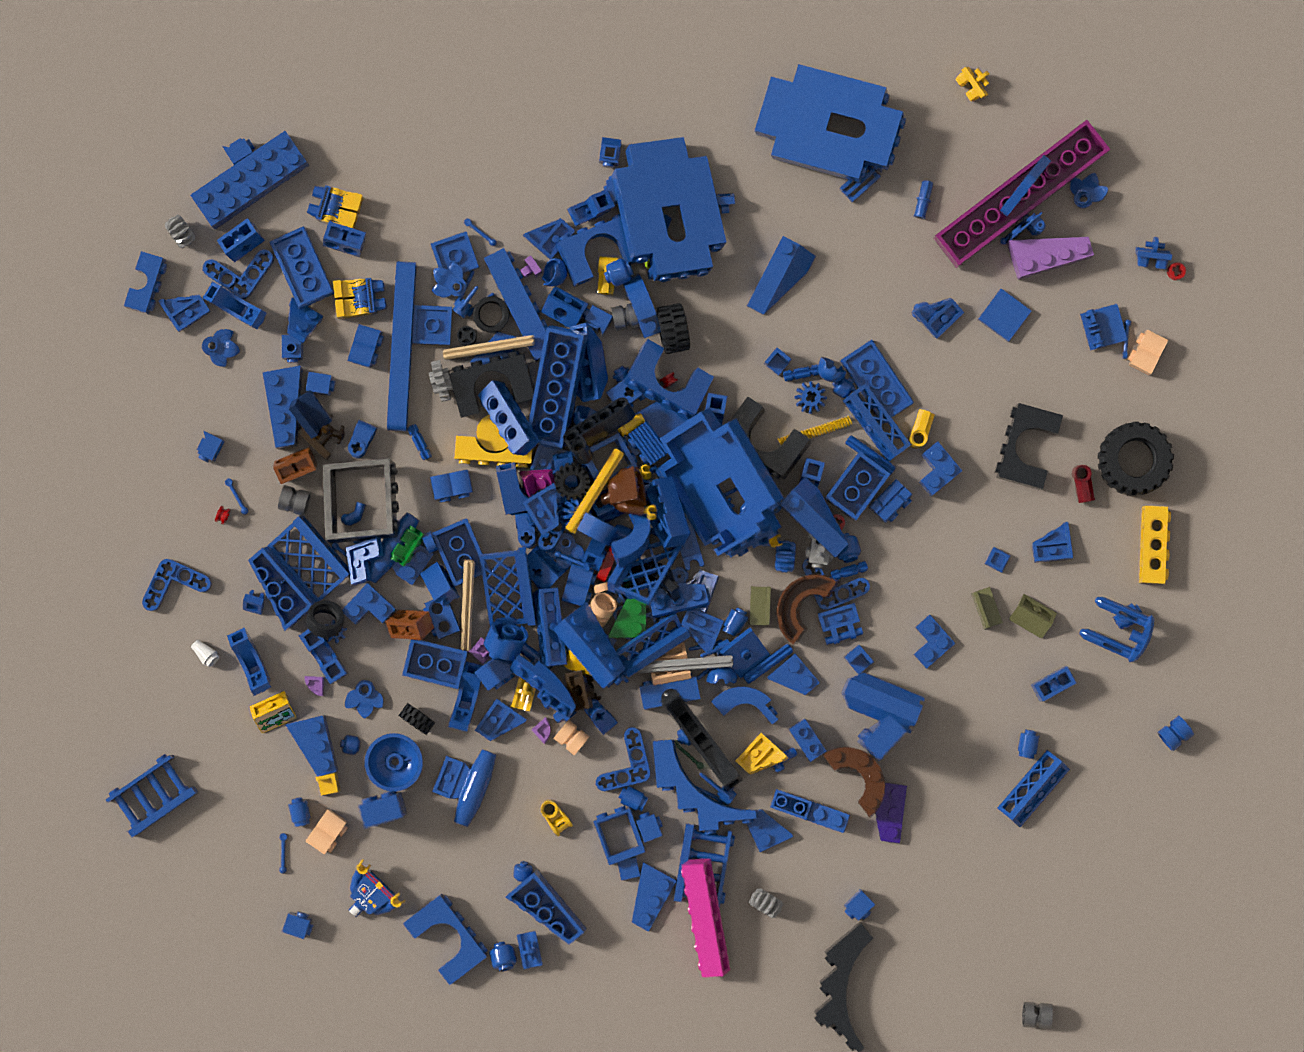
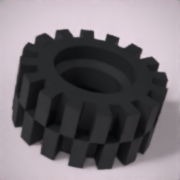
(569, 470)
(417, 719)

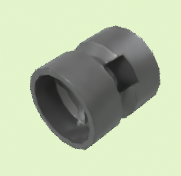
(624, 317)
(294, 500)
(1037, 1015)

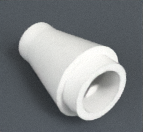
(205, 653)

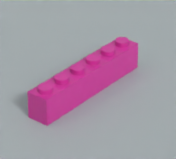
(705, 917)

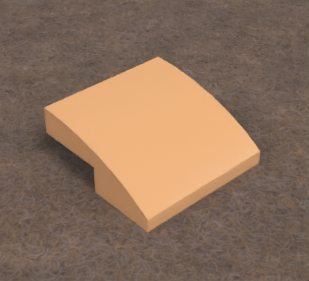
(677, 652)

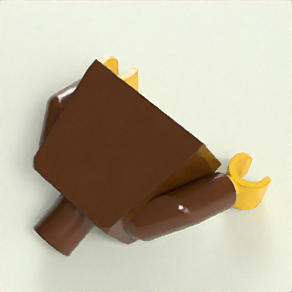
(628, 492)

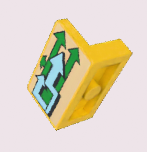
(272, 712)

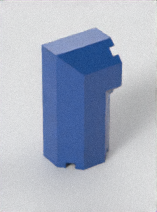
(879, 699)

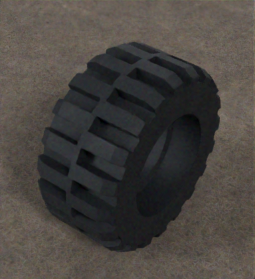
(1160, 451)

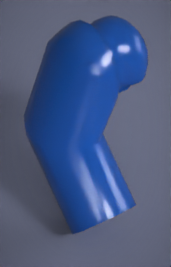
(353, 517)
(790, 753)

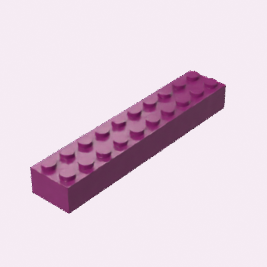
(985, 220)

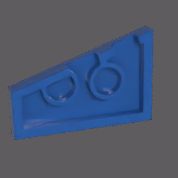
(691, 597)

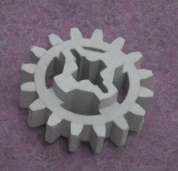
(440, 380)

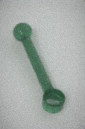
(699, 765)

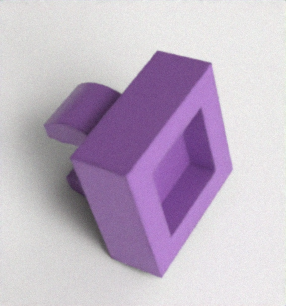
(531, 267)
(479, 651)

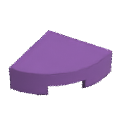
(315, 684)
(542, 730)

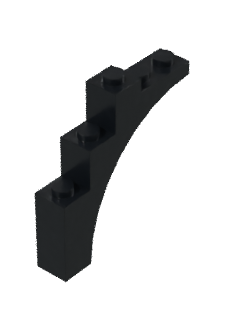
(701, 739)
(834, 1010)

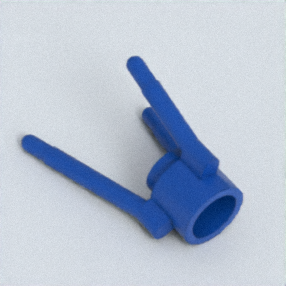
(463, 307)
(718, 646)
(724, 795)

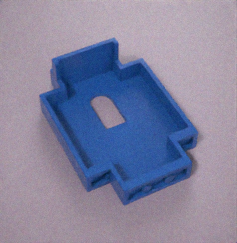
(799, 115)
(666, 177)
(704, 457)

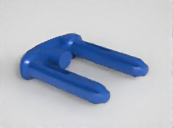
(1142, 639)

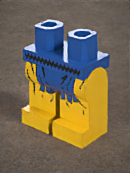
(331, 202)
(364, 293)

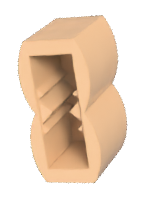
(1148, 352)
(327, 831)

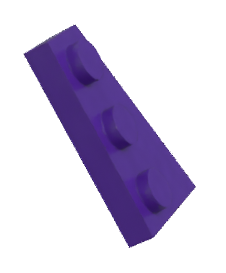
(891, 812)

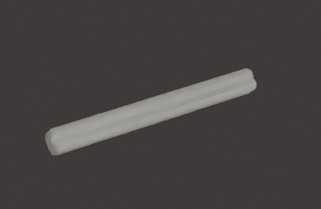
(688, 664)

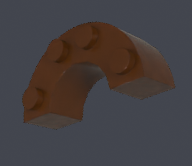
(792, 598)
(868, 768)

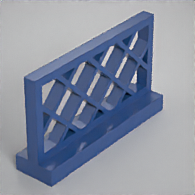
(318, 544)
(620, 574)
(524, 583)

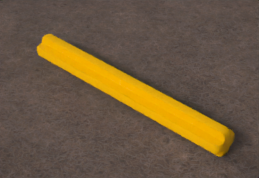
(595, 490)

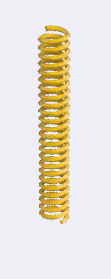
(825, 426)

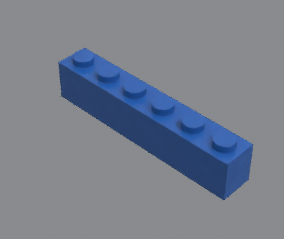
(517, 298)

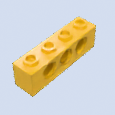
(1146, 572)

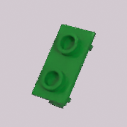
(412, 539)

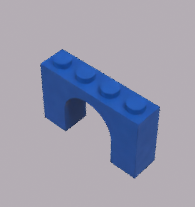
(573, 247)
(642, 378)
(513, 492)
(470, 952)

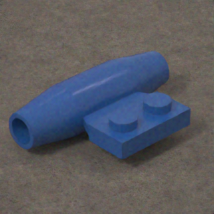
(412, 570)
(465, 783)

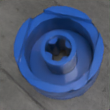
(505, 639)

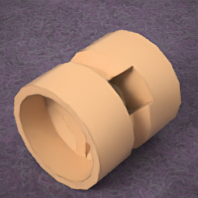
(603, 607)
(571, 737)

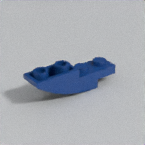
(550, 687)
(810, 811)

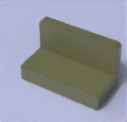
(760, 606)
(986, 608)
(1033, 616)

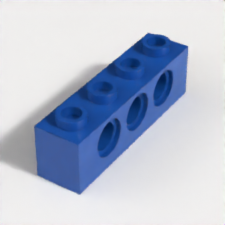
(508, 418)

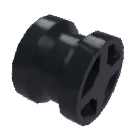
(464, 333)

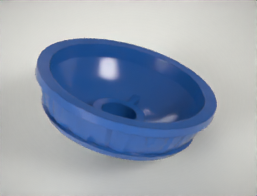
(380, 767)

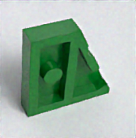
(630, 620)

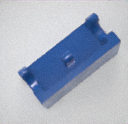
(439, 584)

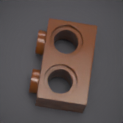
(295, 465)
(409, 624)

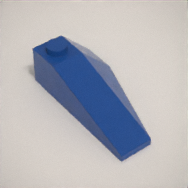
(784, 270)
(811, 511)

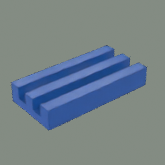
(845, 185)

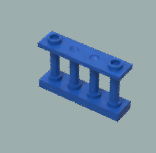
(153, 814)
(689, 853)

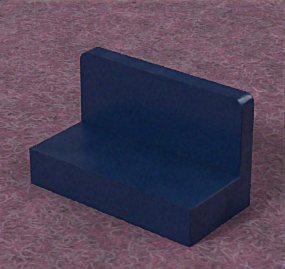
(310, 413)

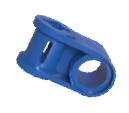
(362, 435)
(523, 528)
(601, 717)

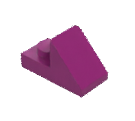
(536, 480)

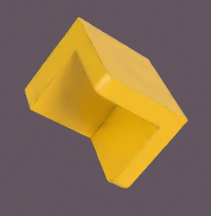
(328, 783)

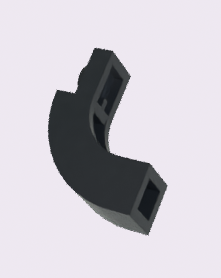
(668, 585)

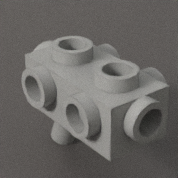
(817, 554)

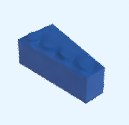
(281, 389)
(590, 645)
(547, 907)

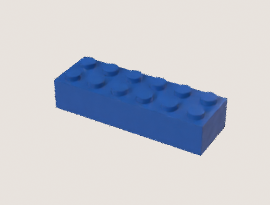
(249, 180)
(557, 384)

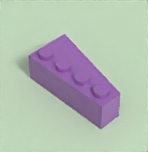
(1042, 255)

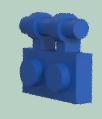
(838, 618)

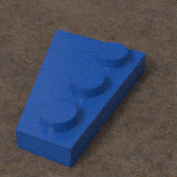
(651, 895)

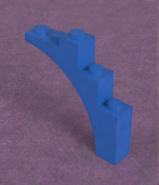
(710, 812)

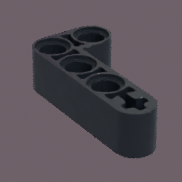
(596, 428)

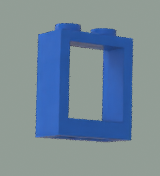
(621, 444)
(601, 818)

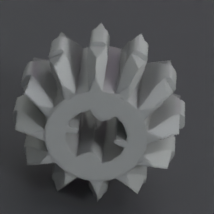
(180, 231)
(766, 903)

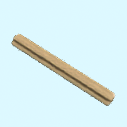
(489, 347)
(467, 605)

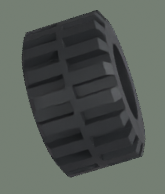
(673, 328)

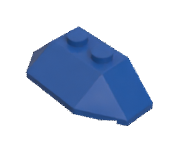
(594, 371)

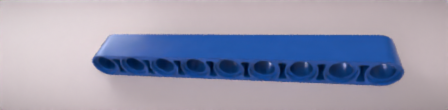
(401, 346)

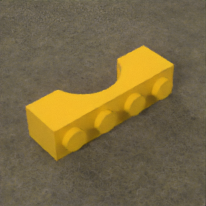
(468, 450)

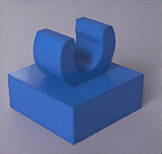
(724, 200)
(252, 603)

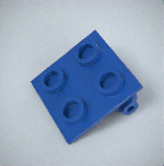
(1034, 225)
(1103, 326)

